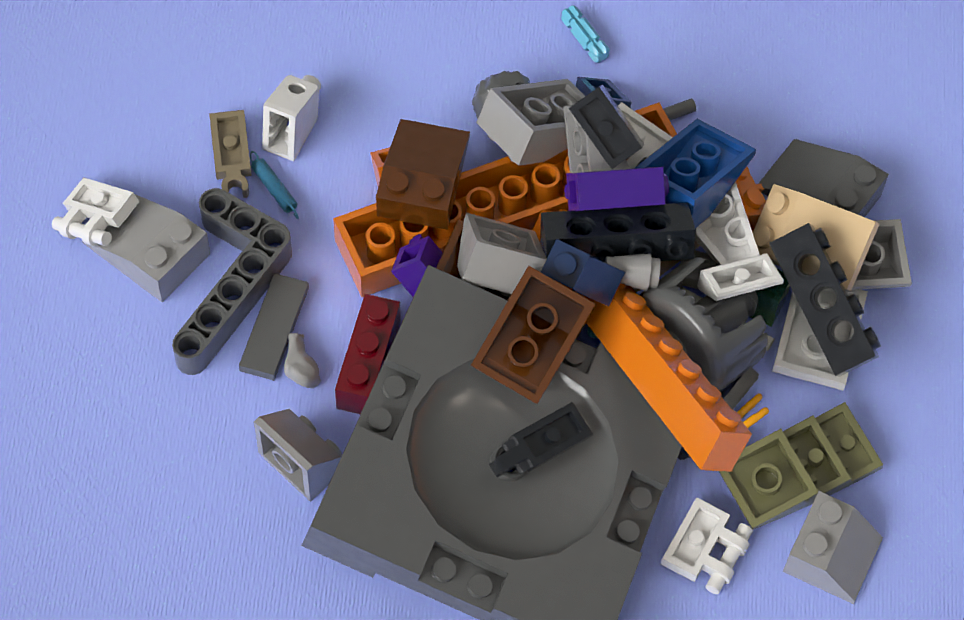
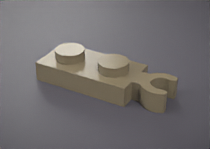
(231, 149)

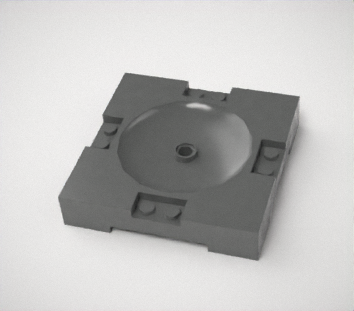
(433, 515)

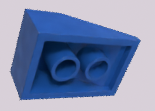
(700, 167)

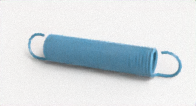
(274, 185)

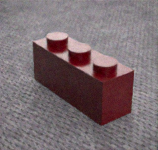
(367, 351)

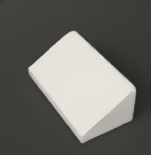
(739, 277)

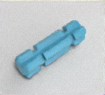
(585, 34)

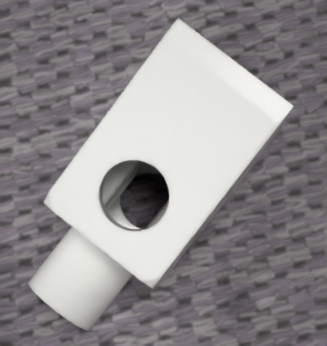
(295, 102)

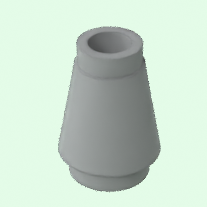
(640, 269)

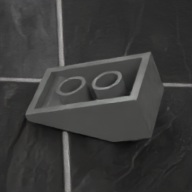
(827, 176)

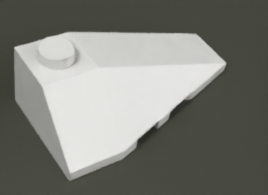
(727, 232)

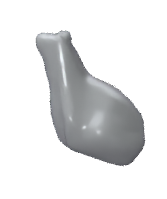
(299, 365)

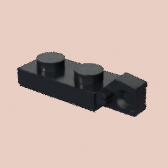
(542, 441)

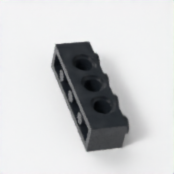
(656, 230)
(790, 253)

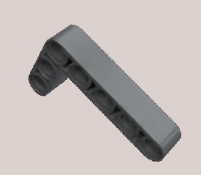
(236, 280)

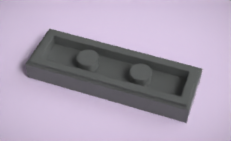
(273, 324)

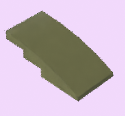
(794, 464)

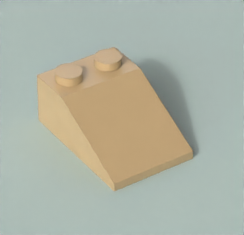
(846, 231)

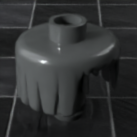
(710, 327)

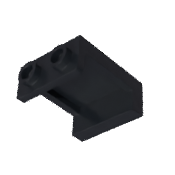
(607, 126)

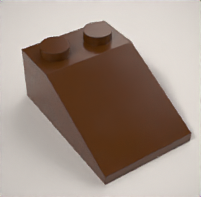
(422, 174)
(533, 334)

